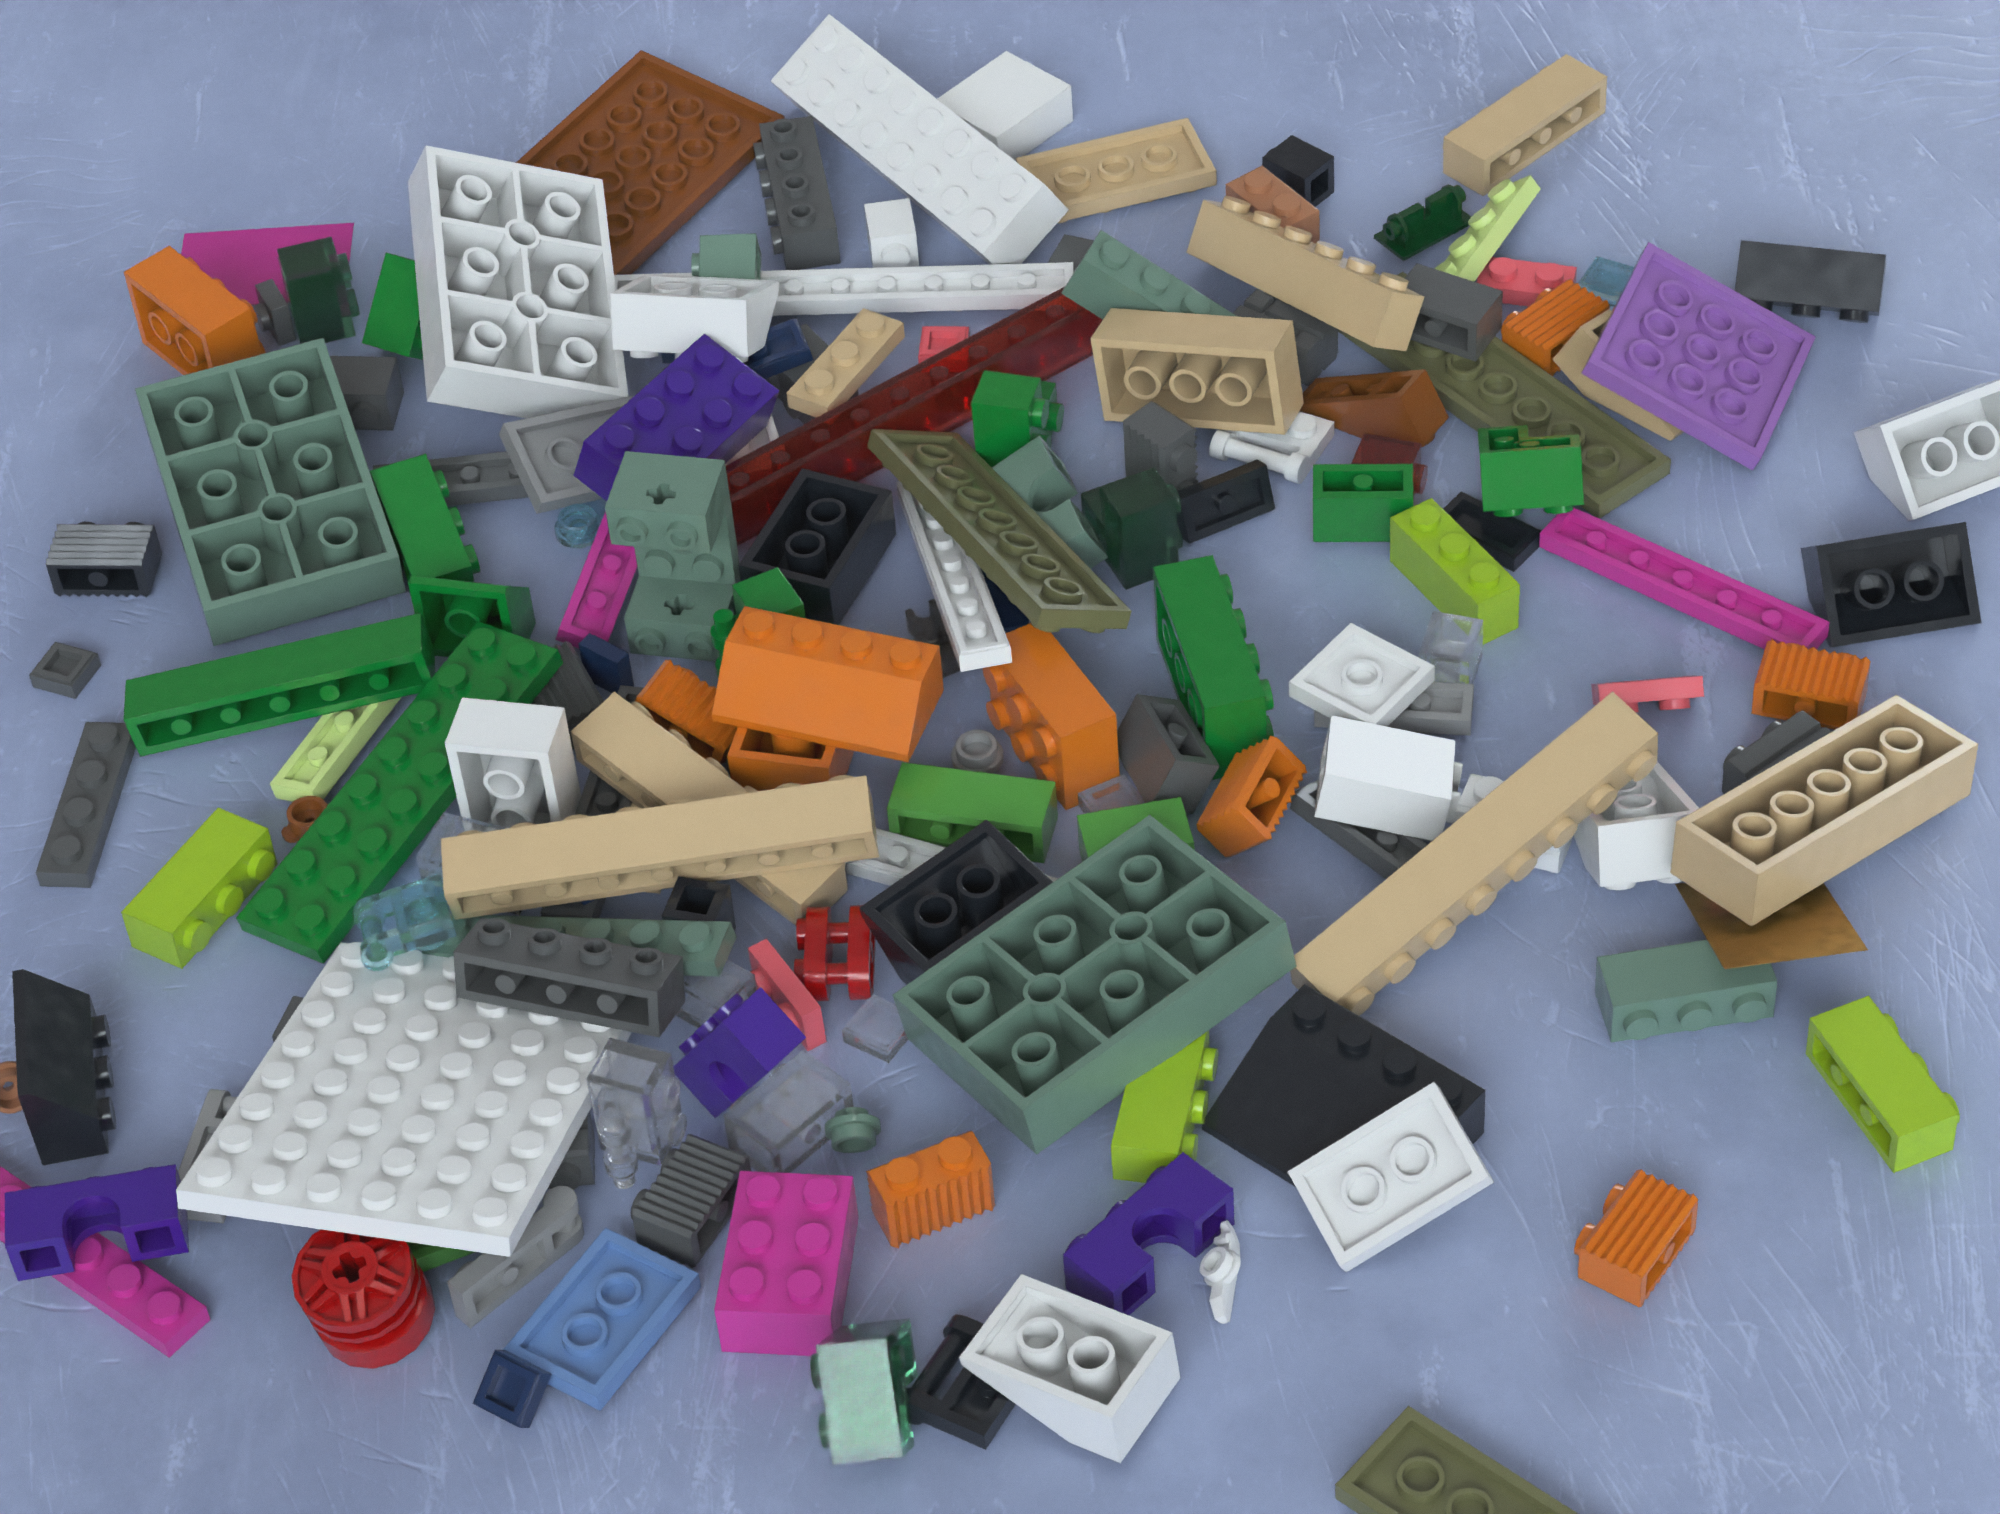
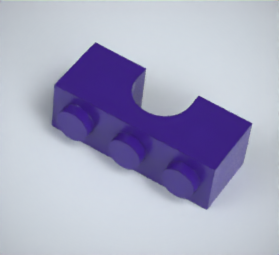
(735, 1050)
(1175, 1206)
(52, 1220)

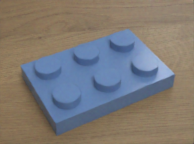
(604, 1317)

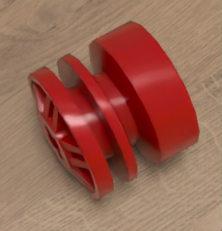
(367, 1319)

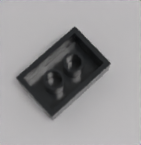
(824, 541)

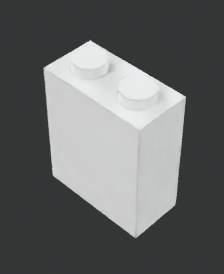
(1012, 104)
(1387, 779)

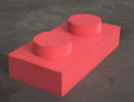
(1522, 279)
(1670, 692)
(787, 992)

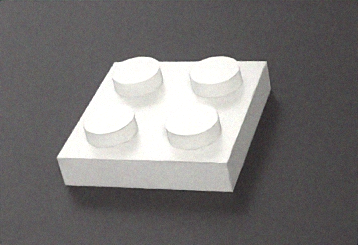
(1361, 678)

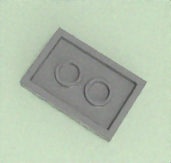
(548, 450)

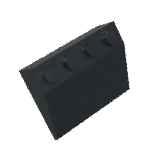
(1322, 1077)

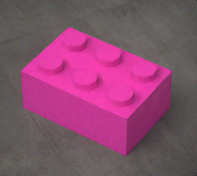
(786, 1262)

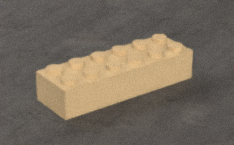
(1823, 809)

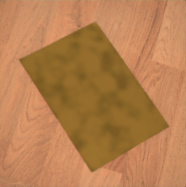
(1799, 930)

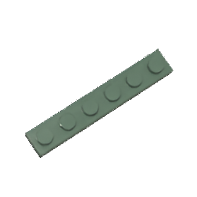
(701, 943)

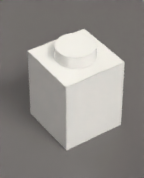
(891, 234)

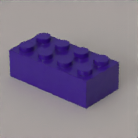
(694, 408)

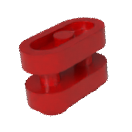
(816, 937)

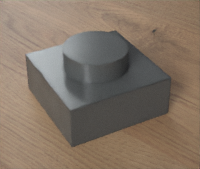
(274, 313)

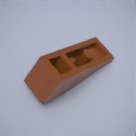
(1380, 404)

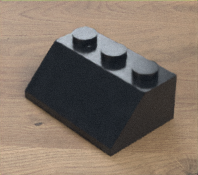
(1811, 279)
(1893, 584)
(951, 900)
(62, 1069)

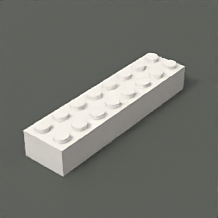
(919, 145)

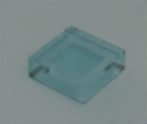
(1606, 279)

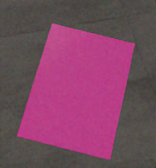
(251, 255)

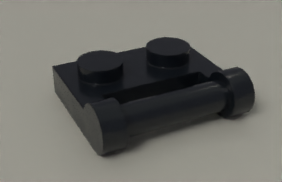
(970, 1406)

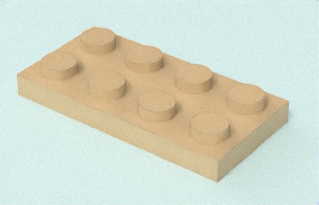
(1124, 168)

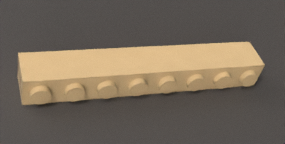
(654, 845)
(1478, 856)

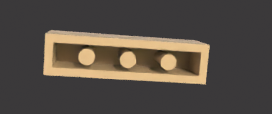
(1524, 124)

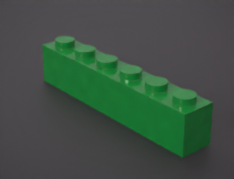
(279, 684)

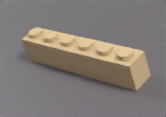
(1305, 273)
(659, 766)

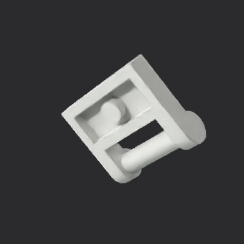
(1286, 454)

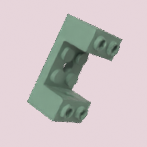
(684, 550)

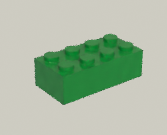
(1209, 657)

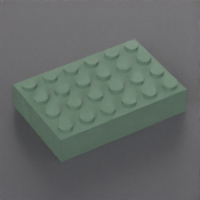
(270, 491)
(1094, 982)

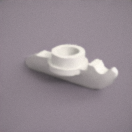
(1221, 1270)

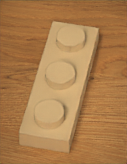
(846, 363)

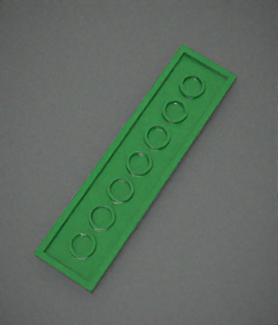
(389, 798)

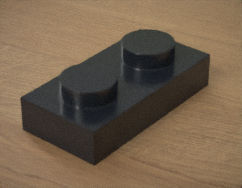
(1224, 501)

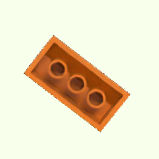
(827, 683)

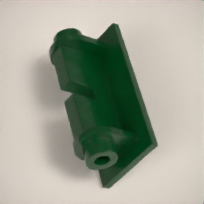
(1422, 227)

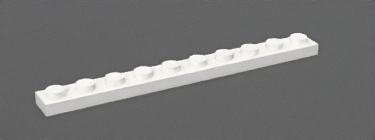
(909, 287)

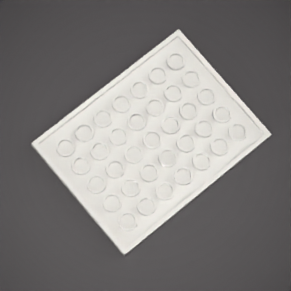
(402, 1111)

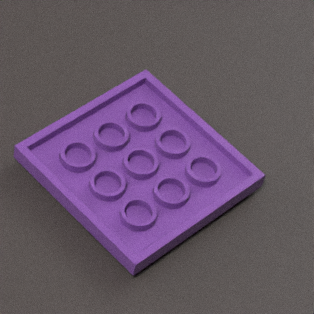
(1699, 356)

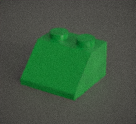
(455, 606)

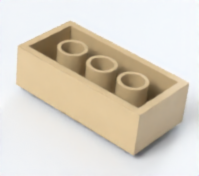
(1199, 368)

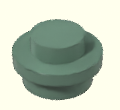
(852, 1130)

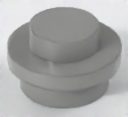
(977, 752)

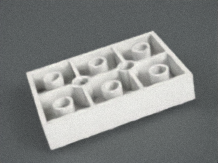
(513, 285)

